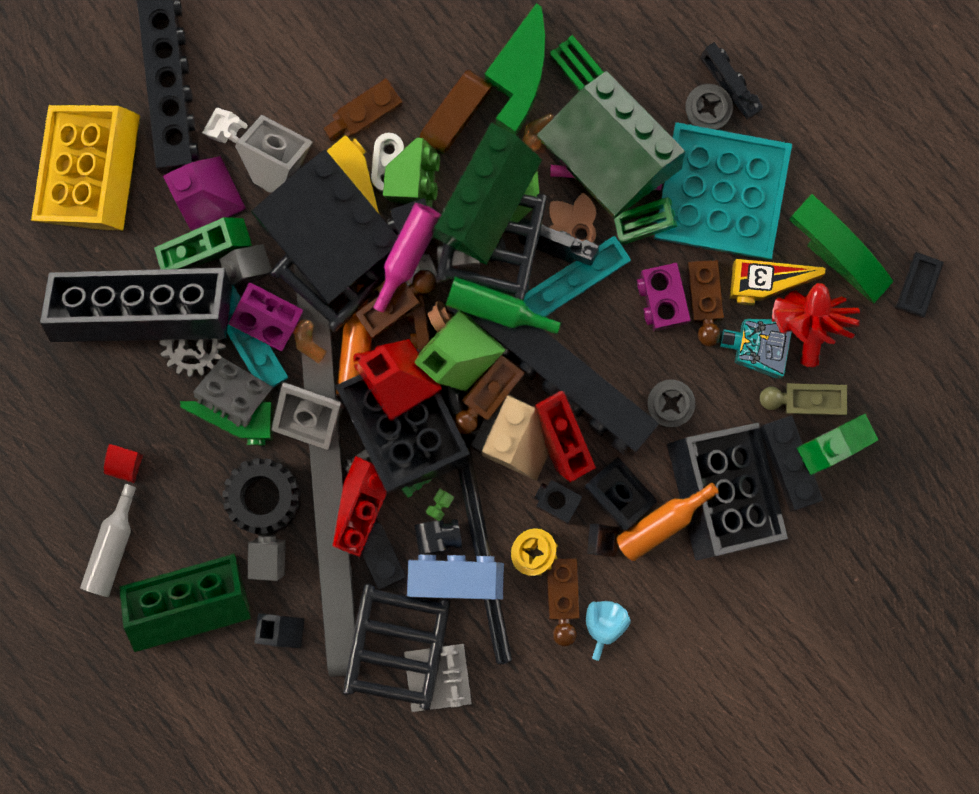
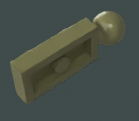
(807, 399)

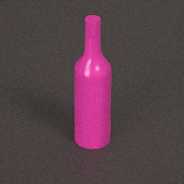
(407, 251)

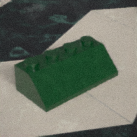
(487, 194)
(184, 603)

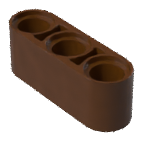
(456, 111)

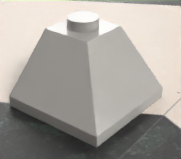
(271, 152)

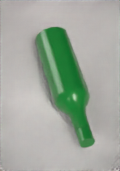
(495, 306)

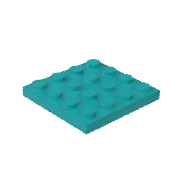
(727, 191)

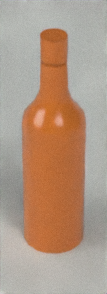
(354, 340)
(662, 523)

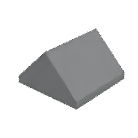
(306, 416)

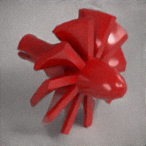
(812, 318)

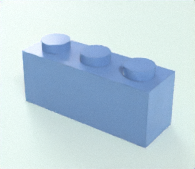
(455, 577)

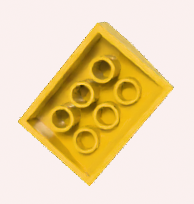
(86, 166)

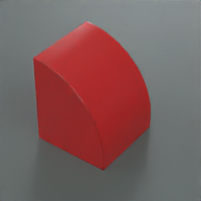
(122, 463)

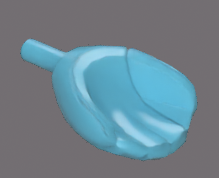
(606, 623)

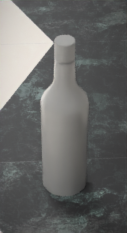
(109, 547)

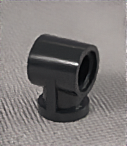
(437, 536)

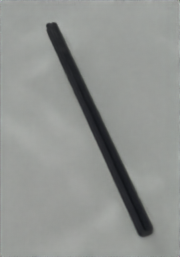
(482, 548)

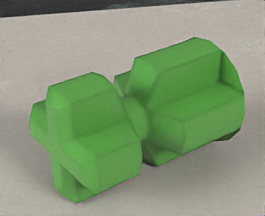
(442, 500)

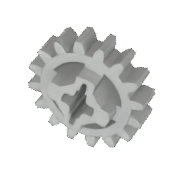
(182, 354)

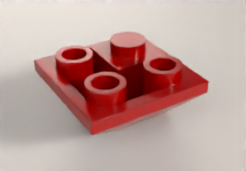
(395, 377)

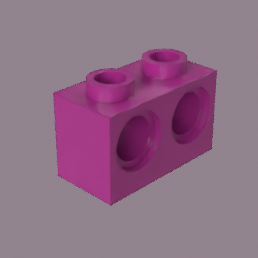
(671, 296)
(265, 316)

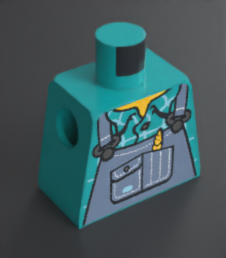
(759, 346)

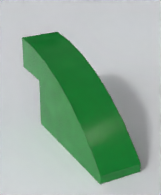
(519, 71)
(841, 249)

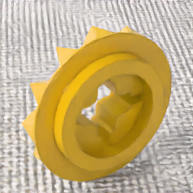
(528, 541)

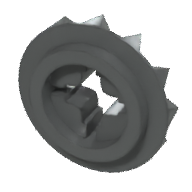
(712, 94)
(672, 389)

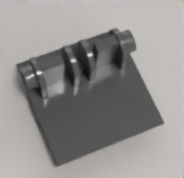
(232, 391)

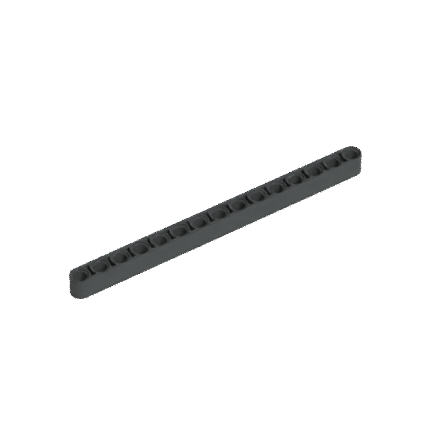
(327, 492)

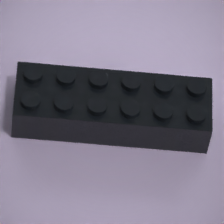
(137, 305)

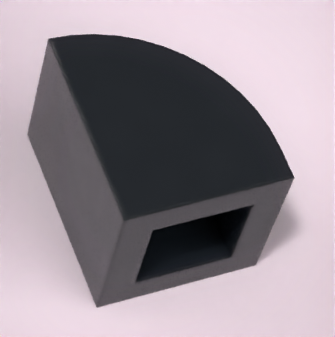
(279, 630)

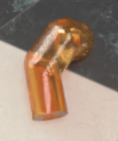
(533, 128)
(304, 341)

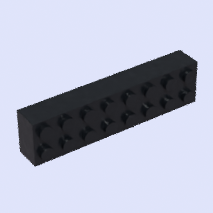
(585, 390)

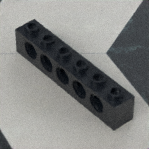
(156, 69)

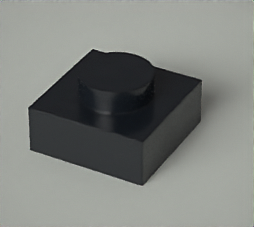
(603, 540)

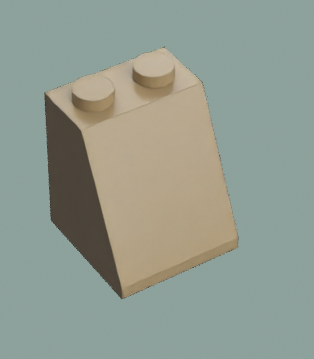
(517, 439)

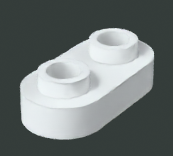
(381, 159)

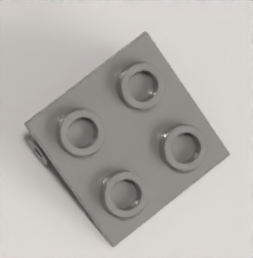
(452, 678)

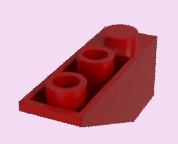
(358, 506)

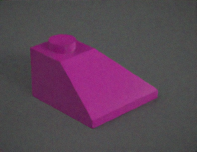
(204, 192)

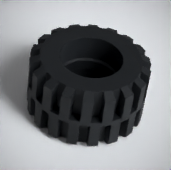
(235, 496)

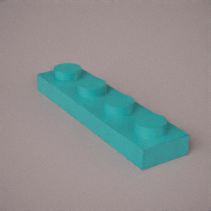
(576, 279)
(255, 353)

